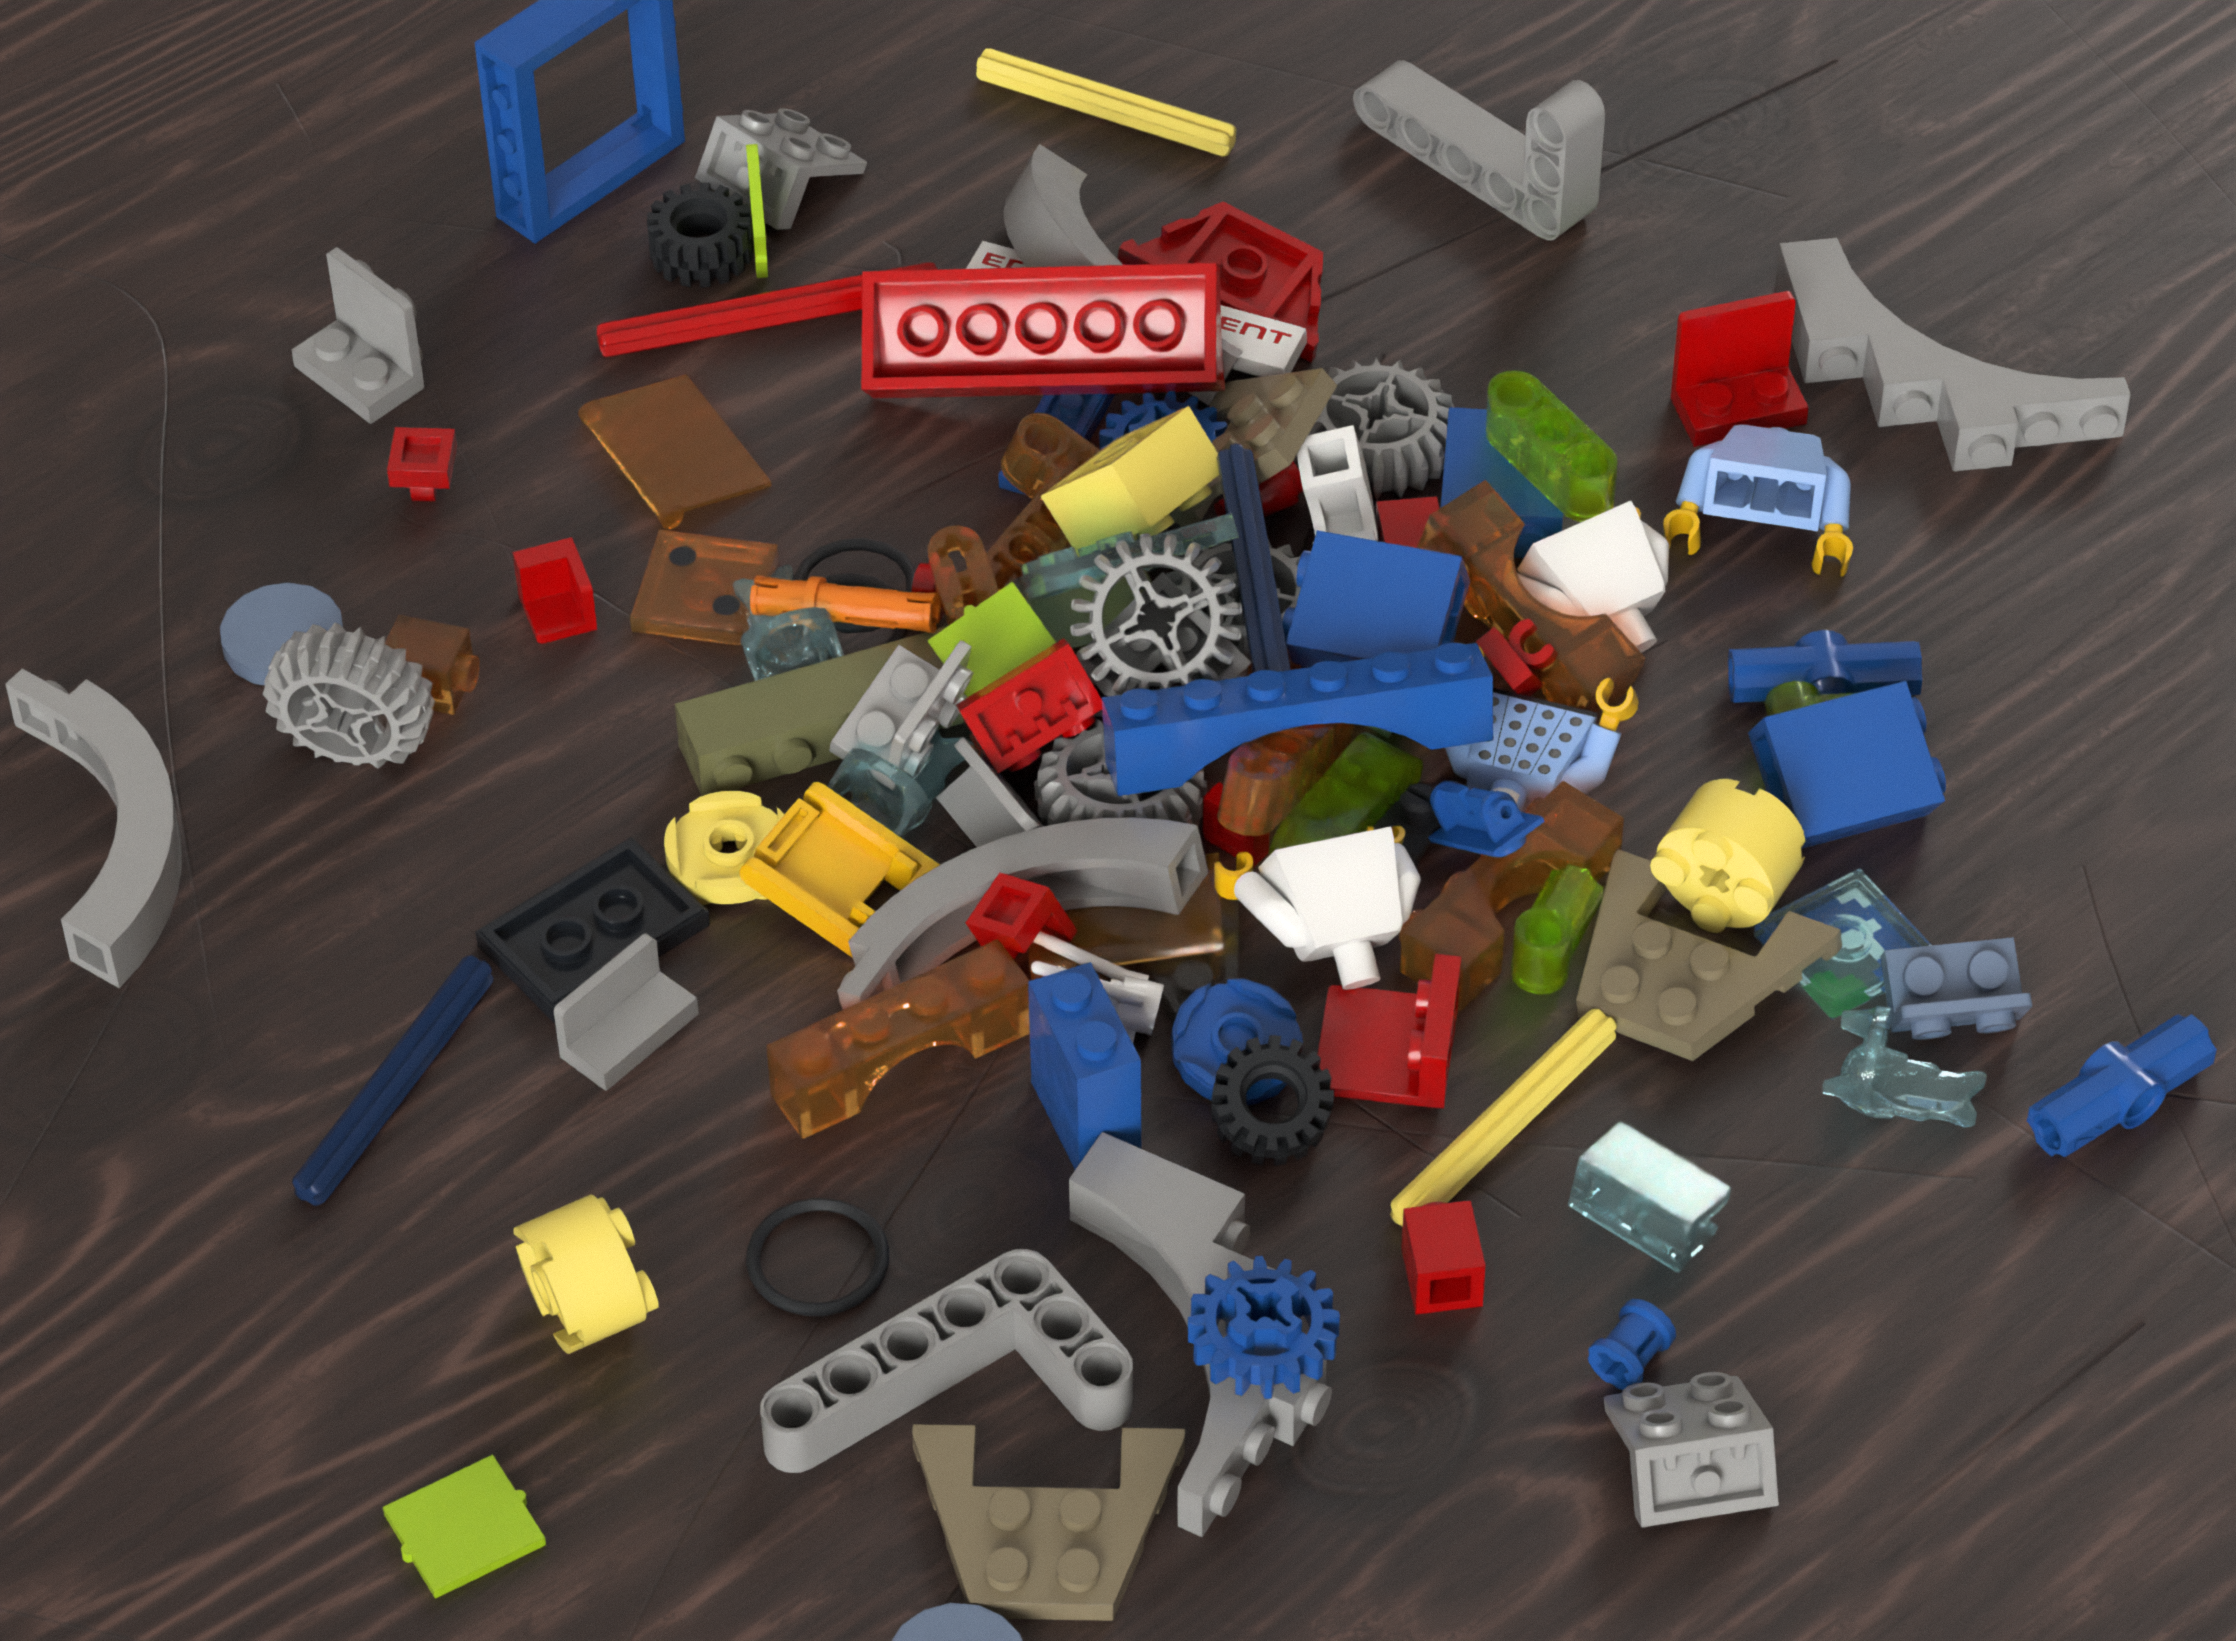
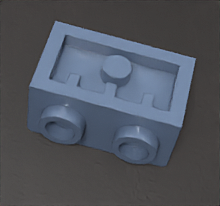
(1954, 987)

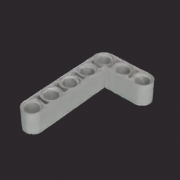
(1534, 179)
(951, 1335)

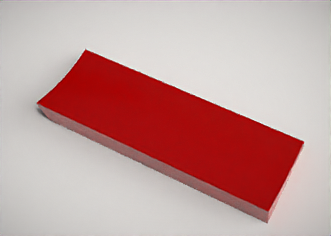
(1042, 331)

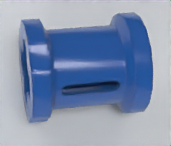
(1631, 1344)

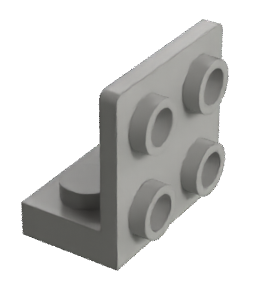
(787, 159)
(371, 349)
(905, 710)
(1695, 1448)

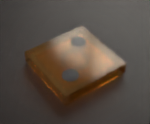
(691, 586)

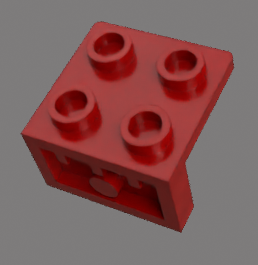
(1736, 368)
(1031, 708)
(1393, 1041)

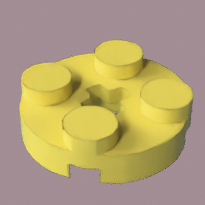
(699, 835)

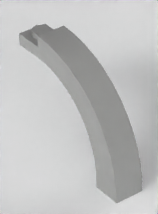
(1052, 230)
(1081, 861)
(138, 884)

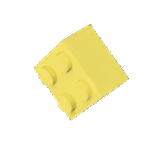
(1136, 482)

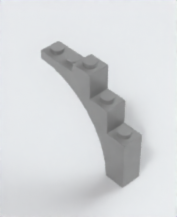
(1913, 379)
(1180, 1233)

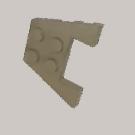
(1270, 419)
(1675, 984)
(1046, 1547)

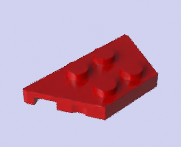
(1259, 265)

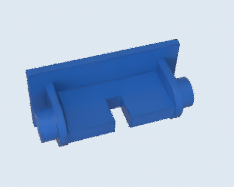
(1479, 820)

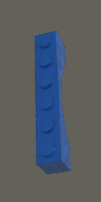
(1174, 732)

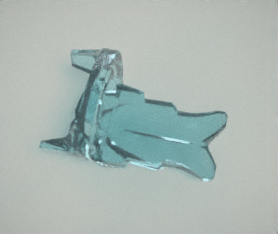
(788, 639)
(912, 797)
(1888, 1084)

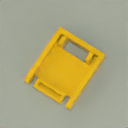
(830, 864)

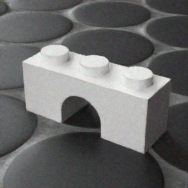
(1337, 484)

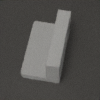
(984, 801)
(621, 1014)

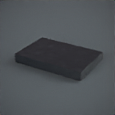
(589, 919)

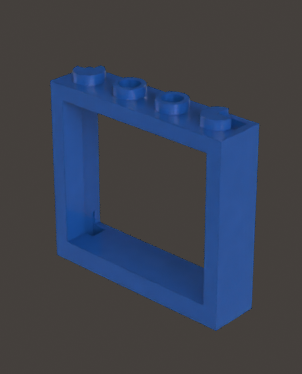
(506, 66)

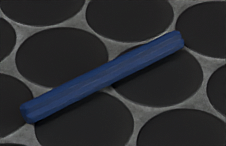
(1253, 560)
(392, 1081)

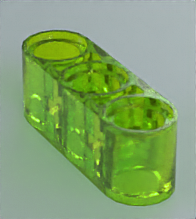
(1550, 445)
(1350, 793)

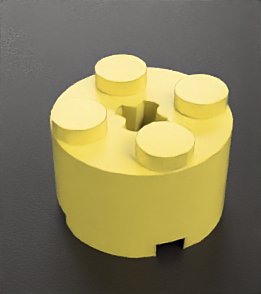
(1730, 855)
(583, 1271)

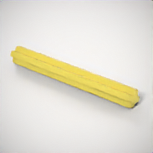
(1106, 102)
(1508, 1114)

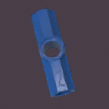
(1825, 662)
(2121, 1085)

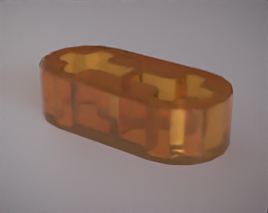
(952, 585)

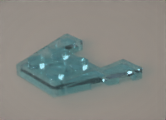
(1062, 569)

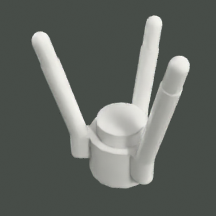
(1129, 991)

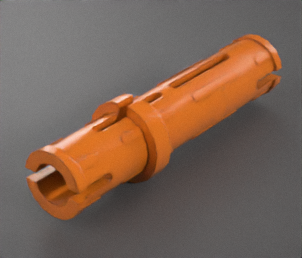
(847, 603)

